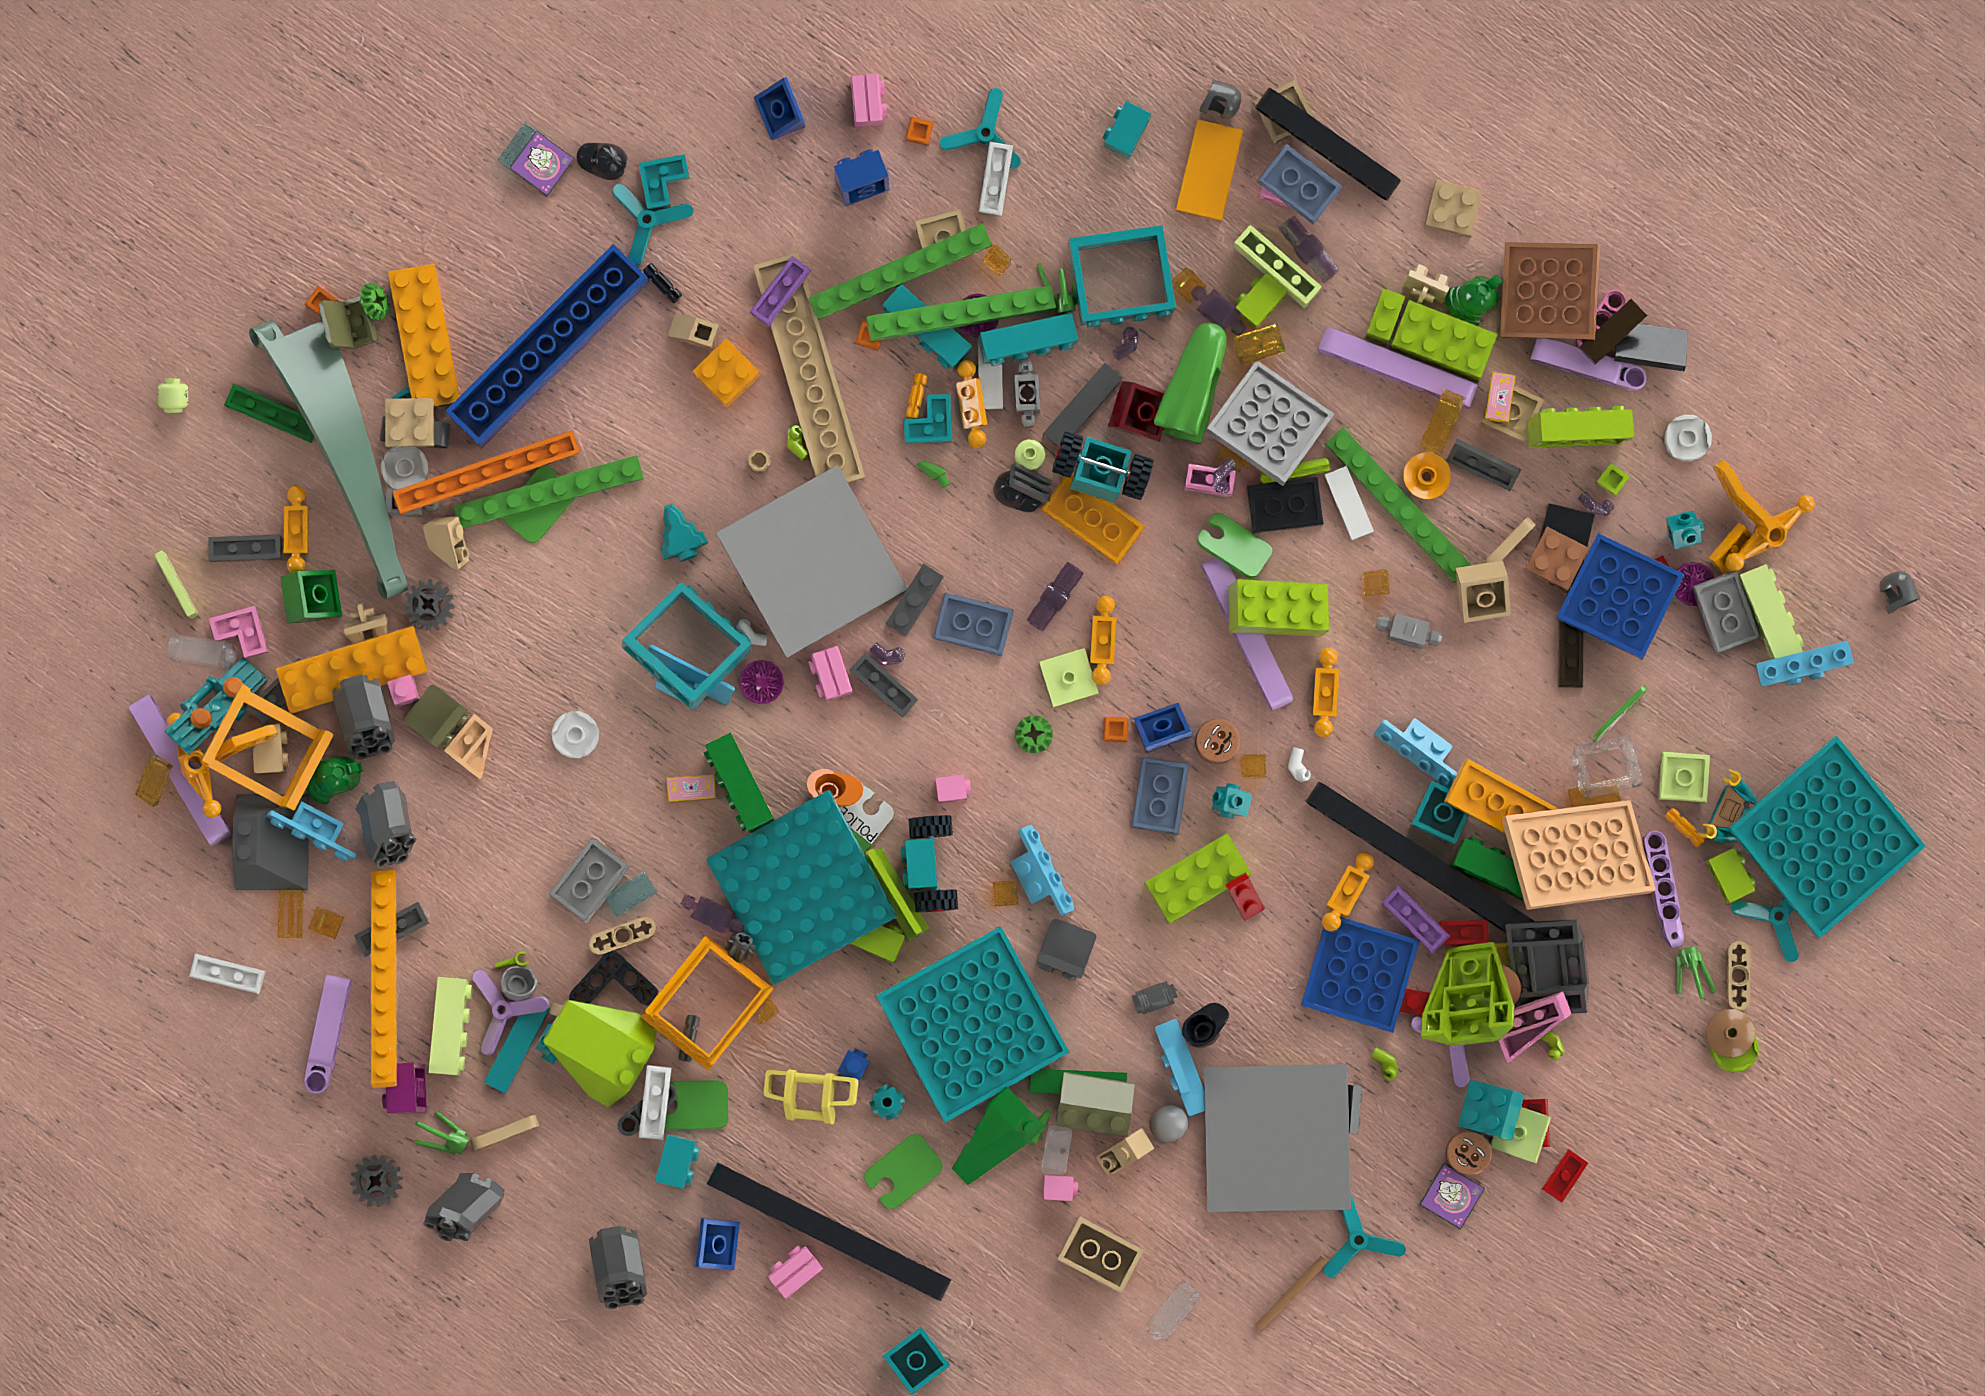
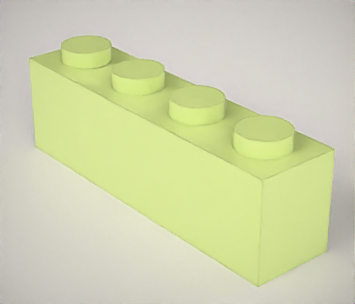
(1271, 260)
(1770, 614)
(448, 1026)

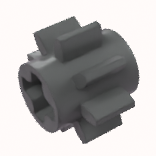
(740, 947)

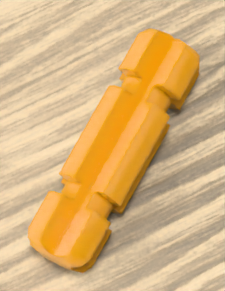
(916, 396)
(1684, 827)

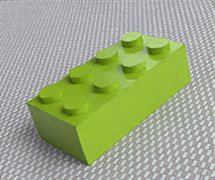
(1443, 341)
(1580, 428)
(1278, 608)
(1196, 878)

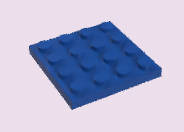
(1620, 596)
(1361, 974)

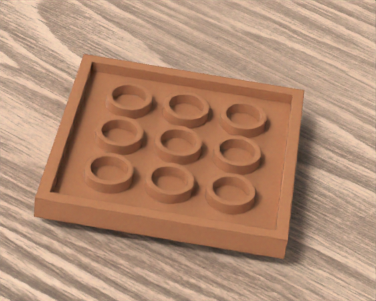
(1550, 290)

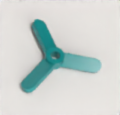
(987, 123)
(639, 212)
(1767, 914)
(1369, 1242)

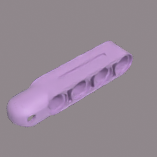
(1575, 362)
(1674, 924)
(327, 1033)

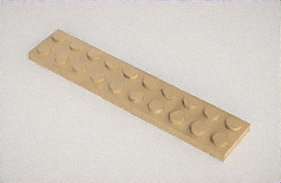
(811, 379)

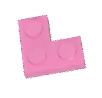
(245, 625)

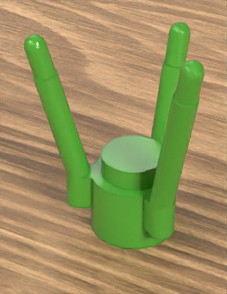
(1064, 302)
(1690, 958)
(455, 1141)

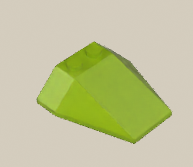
(1469, 998)
(601, 1048)

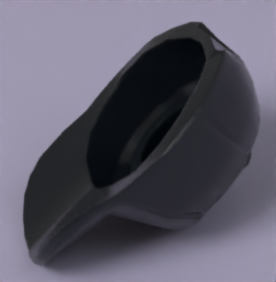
(602, 160)
(1011, 497)
(1204, 1025)

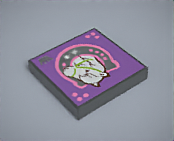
(541, 163)
(1451, 1196)

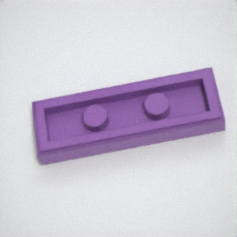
(780, 291)
(1416, 919)

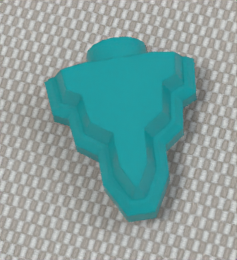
(680, 536)

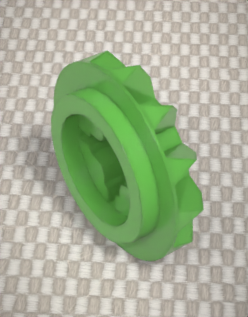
(367, 295)
(1027, 743)

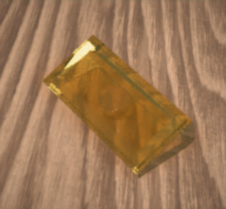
(1258, 344)

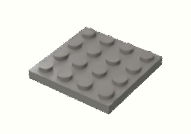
(1269, 423)

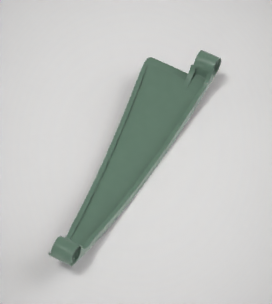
(328, 403)

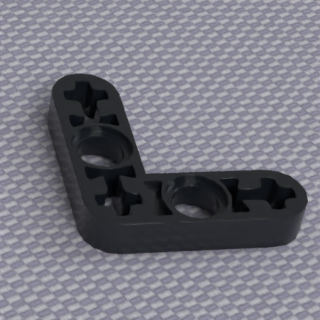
(616, 973)

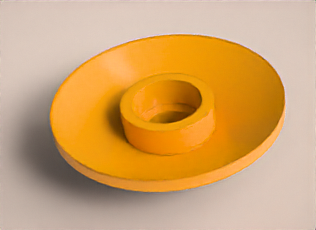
(1433, 465)

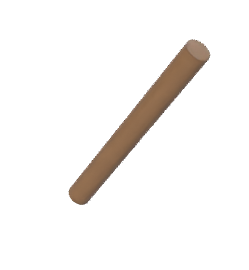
(1291, 1293)

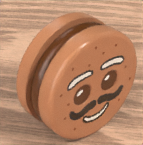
(1217, 741)
(1468, 1152)

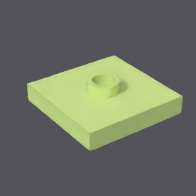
(1068, 677)
(1684, 777)
(1527, 1137)

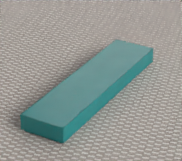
(515, 1050)

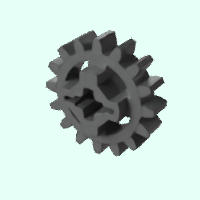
(437, 597)
(368, 1173)

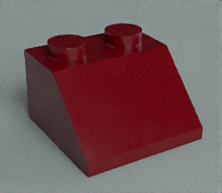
(1136, 411)

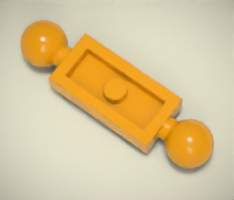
(971, 403)
(296, 529)
(1103, 640)
(1325, 692)
(1347, 891)

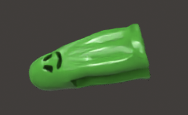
(1191, 391)

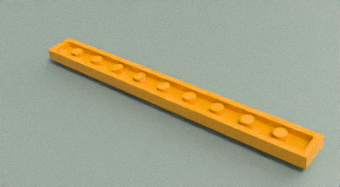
(383, 979)

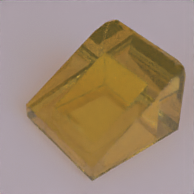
(997, 259)
(1186, 282)
(1376, 582)
(1253, 765)
(1005, 893)
(326, 922)
(768, 1011)

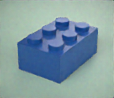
(861, 177)

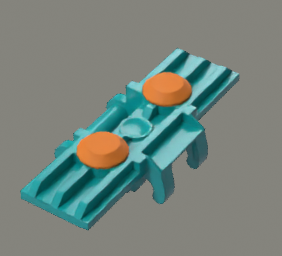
(198, 722)

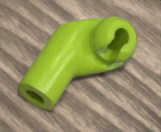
(794, 442)
(1555, 1045)
(1388, 1063)

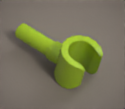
(512, 961)

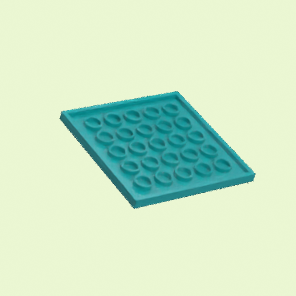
(1827, 837)
(801, 887)
(972, 1024)

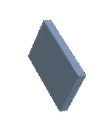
(1299, 184)
(973, 624)
(1160, 795)

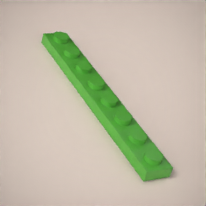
(900, 271)
(960, 313)
(549, 492)
(1397, 503)

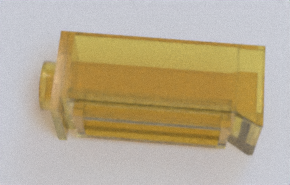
(1442, 421)

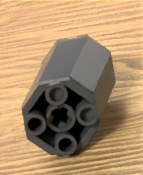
(363, 717)
(386, 824)
(463, 1207)
(618, 1267)

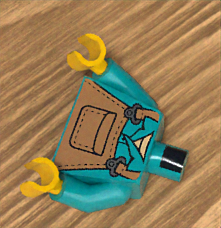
(1732, 804)

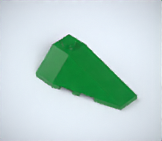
(1001, 1132)

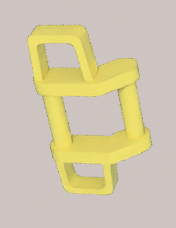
(828, 1103)

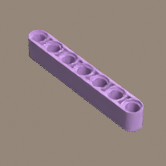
(1394, 365)
(1252, 645)
(153, 726)

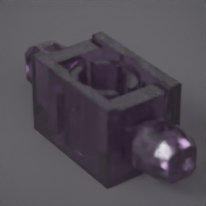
(1218, 310)
(712, 914)

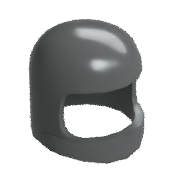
(1222, 92)
(1905, 587)

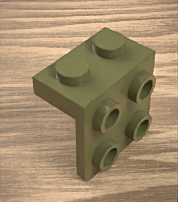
(347, 324)
(437, 716)

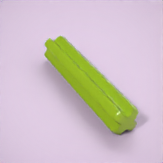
(1303, 469)

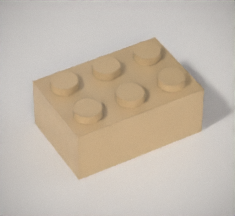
(1100, 1254)

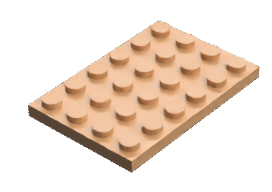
(1578, 854)

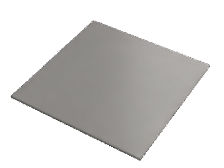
(811, 561)
(1277, 1138)

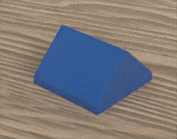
(779, 109)
(1162, 727)
(717, 1244)

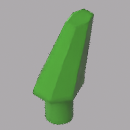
(935, 472)
(1044, 1118)

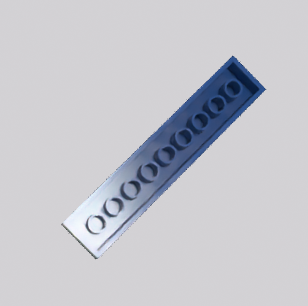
(541, 355)

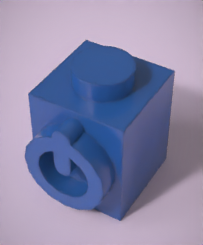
(853, 1065)

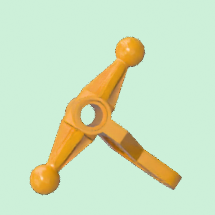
(1777, 525)
(200, 778)

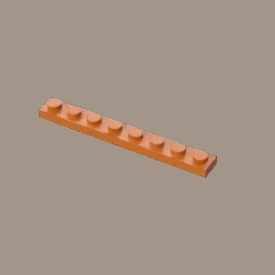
(486, 472)

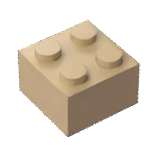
(1483, 591)

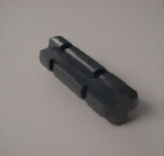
(662, 283)

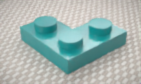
(656, 175)
(936, 427)

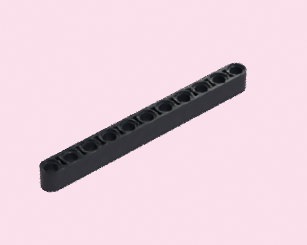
(1414, 857)
(829, 1231)

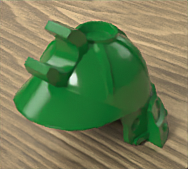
(1473, 298)
(334, 777)

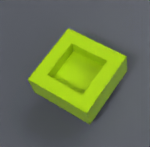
(1613, 479)

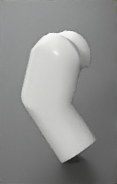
(755, 638)
(1295, 766)

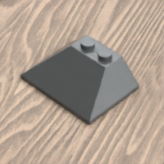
(266, 854)
(1549, 960)

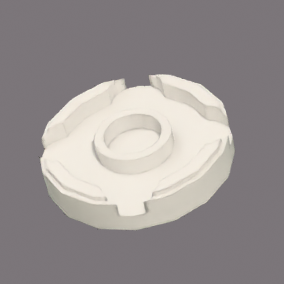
(1687, 438)
(404, 467)
(575, 734)

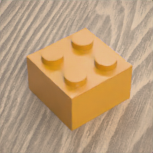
(726, 373)

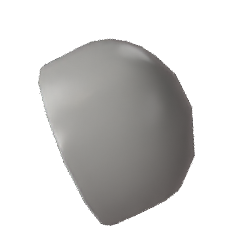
(518, 983)
(1169, 1123)

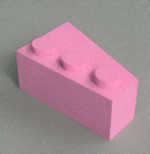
(1533, 1022)

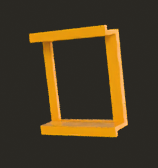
(307, 767)
(675, 1036)

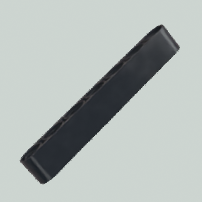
(1328, 144)

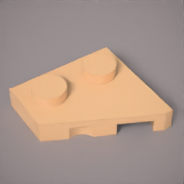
(471, 745)

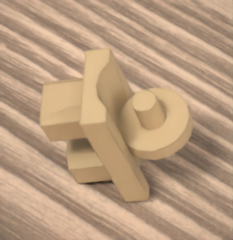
(1425, 287)
(356, 628)

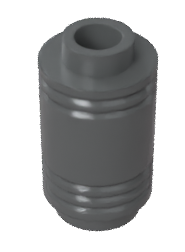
(1154, 997)

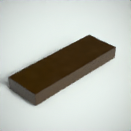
(1613, 331)
(1570, 656)

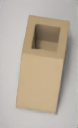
(694, 331)
(446, 540)
(270, 755)
(1125, 1152)

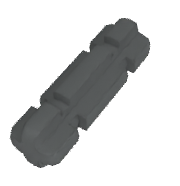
(690, 1032)

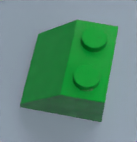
(311, 596)

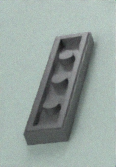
(1083, 404)

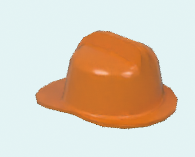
(844, 787)

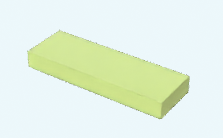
(176, 584)

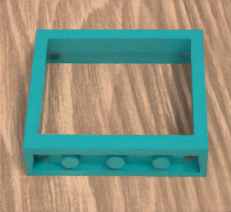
(1112, 239)
(666, 676)

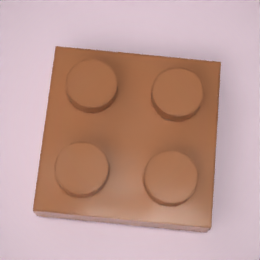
(1557, 558)

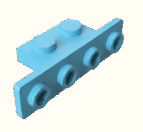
(1804, 664)
(690, 676)
(1421, 748)
(315, 826)
(1038, 874)
(1181, 1064)

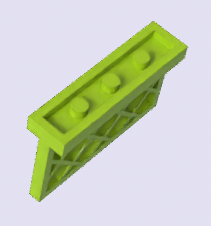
(909, 920)

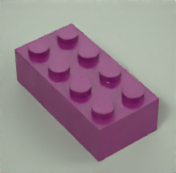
(410, 1092)

